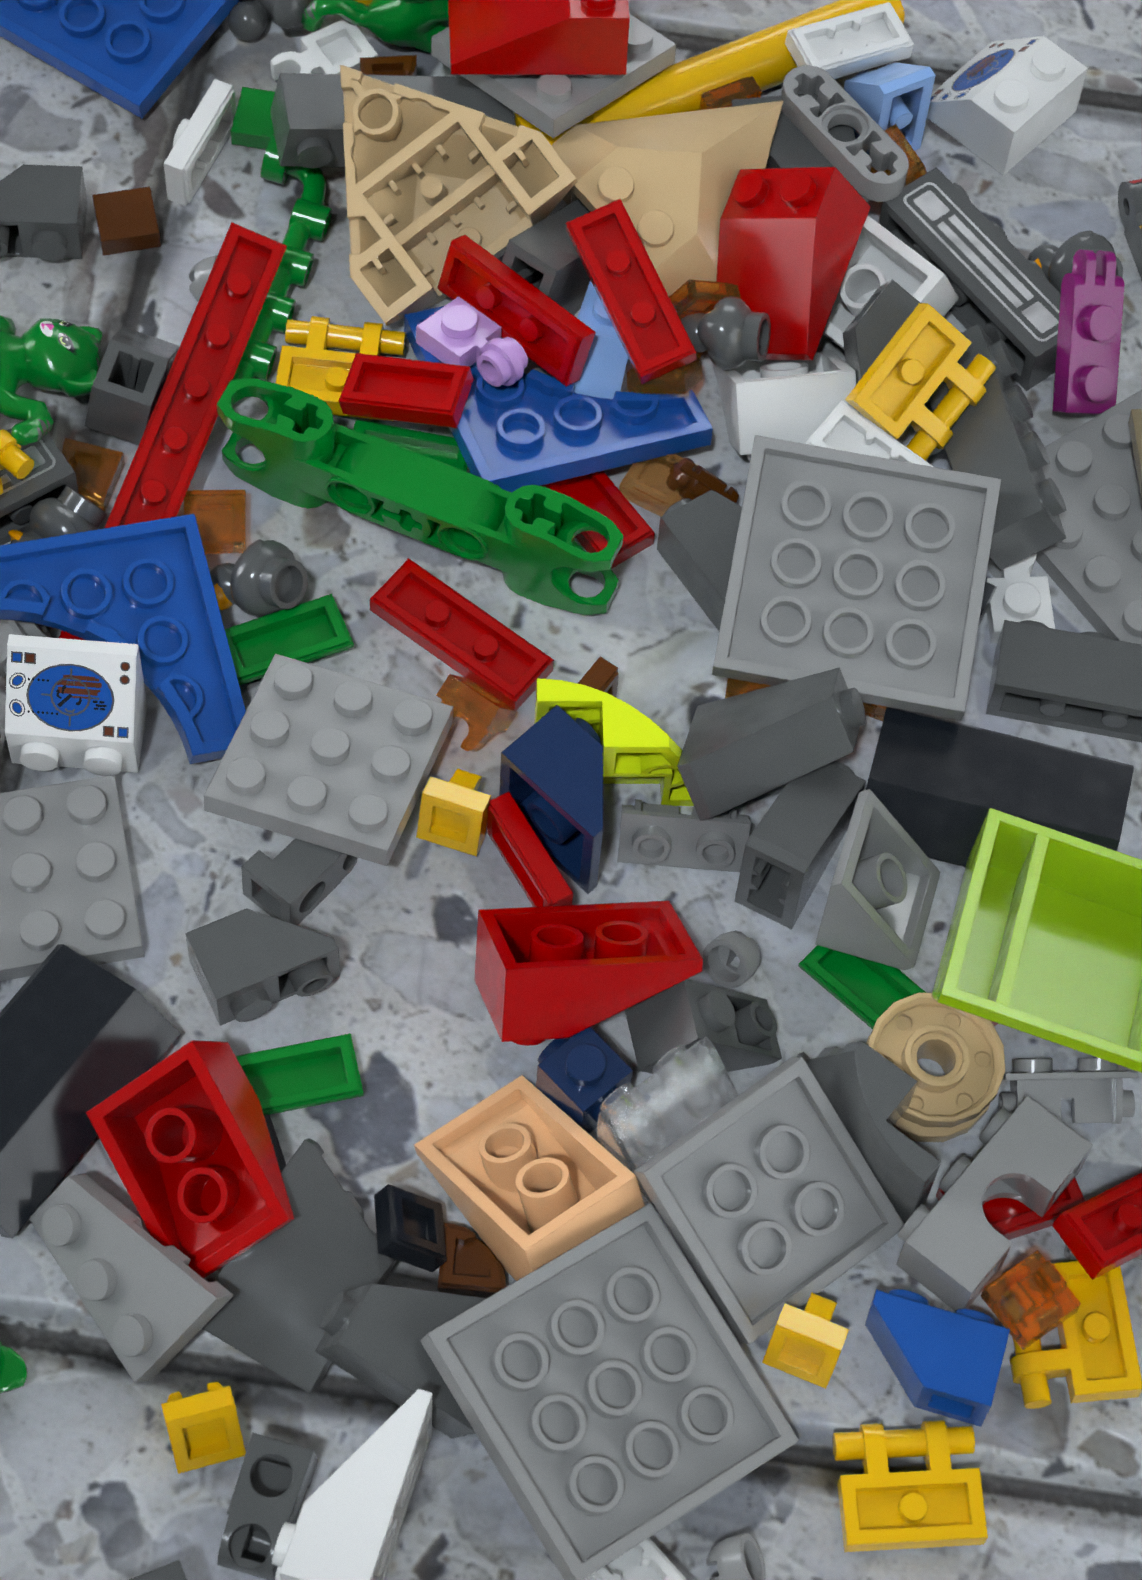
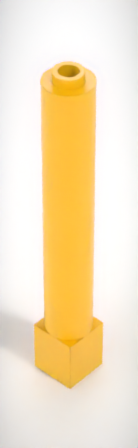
(755, 55)

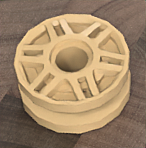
(963, 1047)

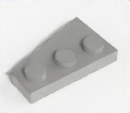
(127, 1280)

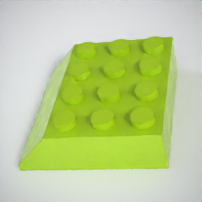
(1049, 939)

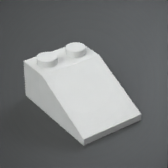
(358, 1512)

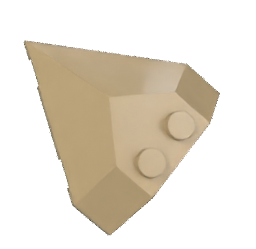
(428, 175)
(670, 177)

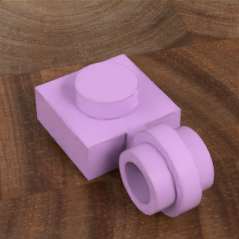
(465, 336)

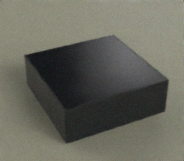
(410, 1228)

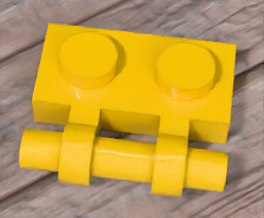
(326, 371)
(909, 373)
(1095, 1345)
(909, 1507)

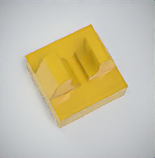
(454, 812)
(807, 1341)
(203, 1428)

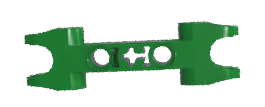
(321, 462)

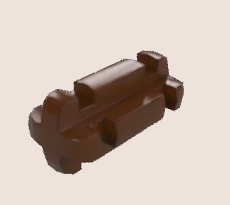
(697, 481)

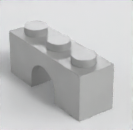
(1023, 1159)

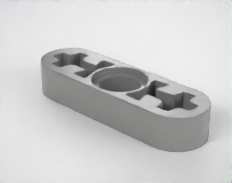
(851, 156)

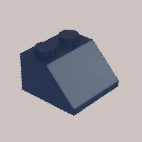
(559, 788)

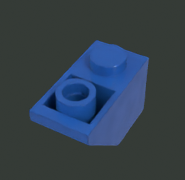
(939, 1356)

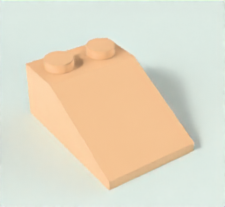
(528, 1177)

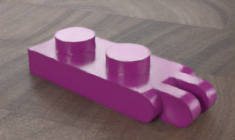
(1089, 334)

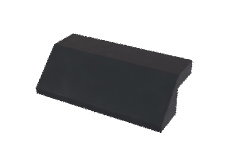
(948, 774)
(63, 1050)

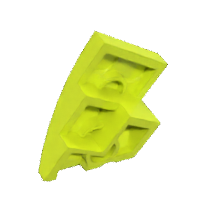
(631, 742)

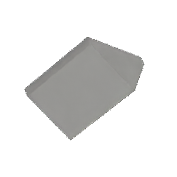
(878, 890)

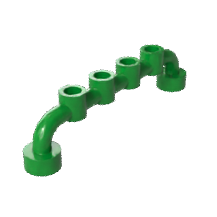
(307, 221)

